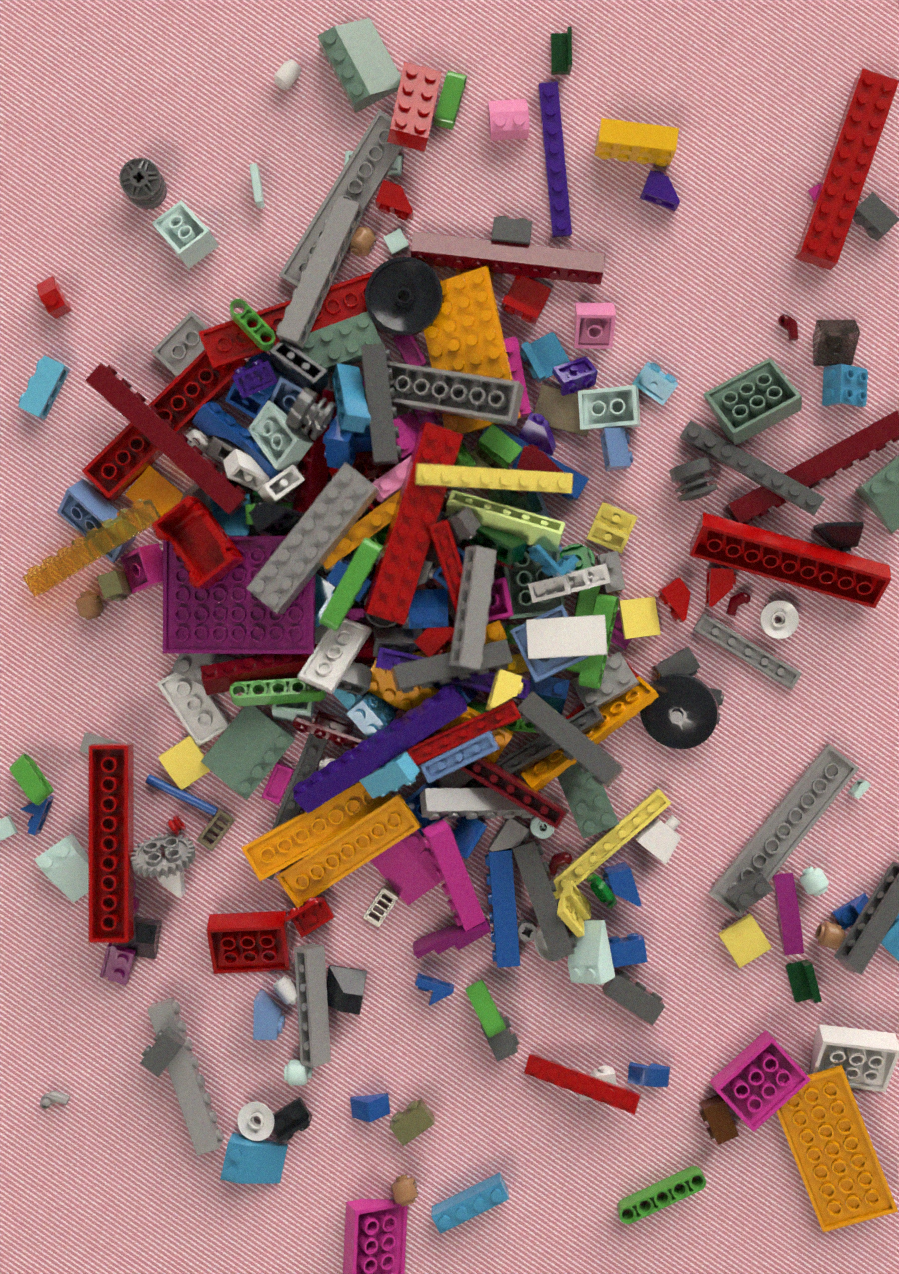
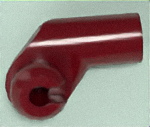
(790, 325)
(737, 600)
(559, 859)

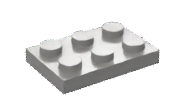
(181, 344)
(189, 665)
(615, 682)

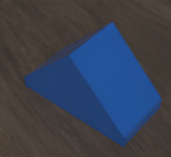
(370, 1107)

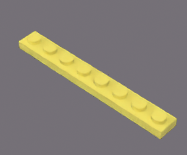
(493, 478)
(612, 840)

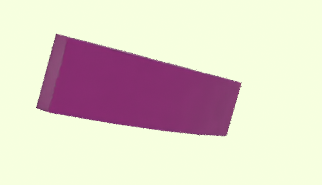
(788, 914)
(448, 937)

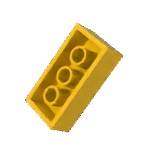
(636, 142)

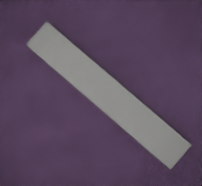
(747, 651)

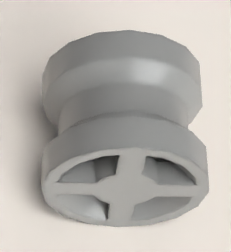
(525, 926)

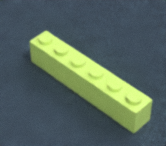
(525, 525)

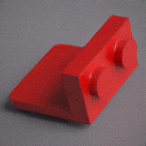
(526, 299)
(311, 916)

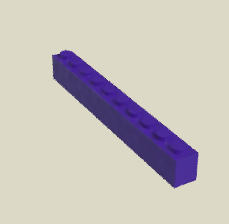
(379, 748)

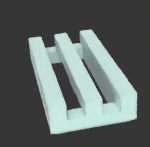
(257, 186)

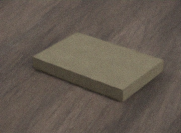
(560, 410)

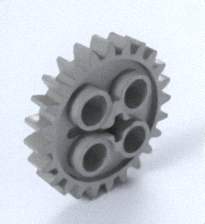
(148, 859)

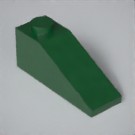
(507, 545)

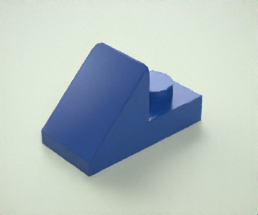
(40, 813)
(848, 913)
(439, 988)

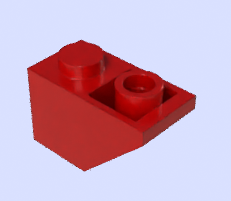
(393, 200)
(677, 597)
(435, 640)

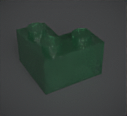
(510, 498)

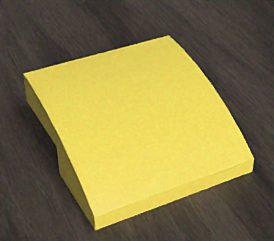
(611, 527)
(639, 618)
(184, 762)
(574, 908)
(744, 940)

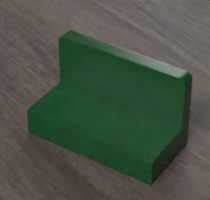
(561, 52)
(803, 981)

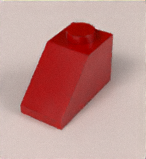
(53, 298)
(718, 584)

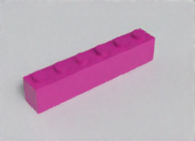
(453, 875)

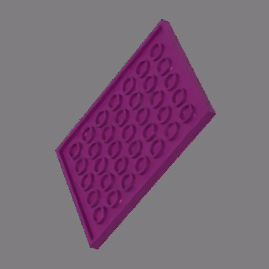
(230, 616)

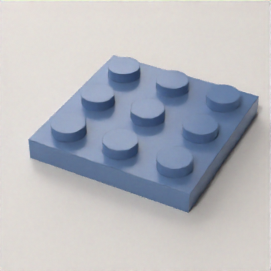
(543, 667)

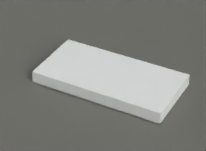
(566, 637)
(334, 655)
(193, 707)

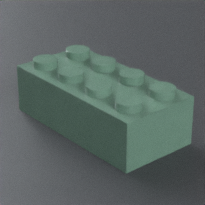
(341, 342)
(587, 801)

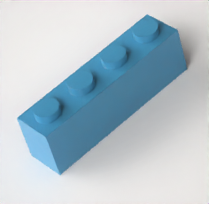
(350, 398)
(470, 1203)

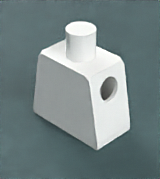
(660, 838)

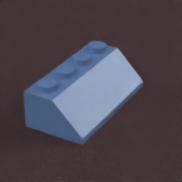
(88, 509)

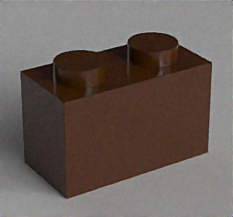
(719, 1119)

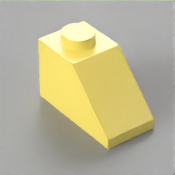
(504, 687)

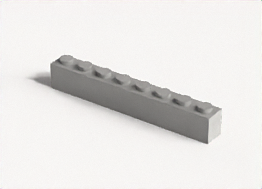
(320, 272)
(188, 1081)

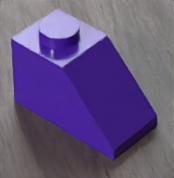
(660, 191)
(538, 433)

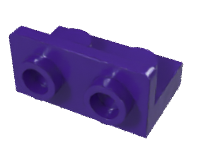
(575, 375)
(254, 378)

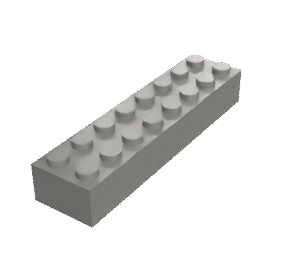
(455, 393)
(313, 539)

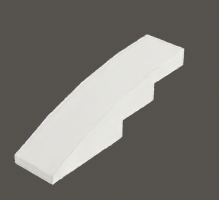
(569, 583)

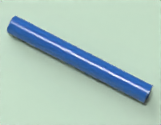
(181, 795)

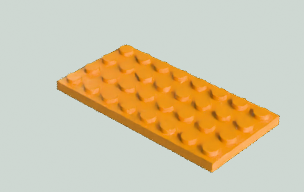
(468, 337)
(835, 1152)

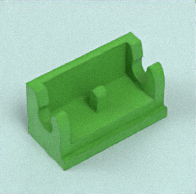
(499, 446)

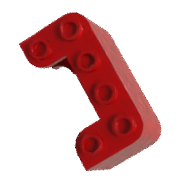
(198, 541)

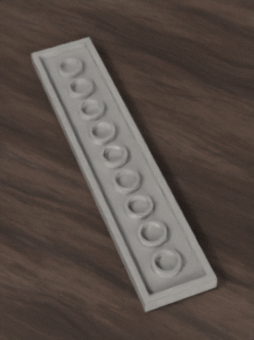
(356, 182)
(788, 822)

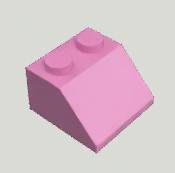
(508, 119)
(594, 325)

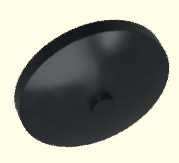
(404, 296)
(682, 713)

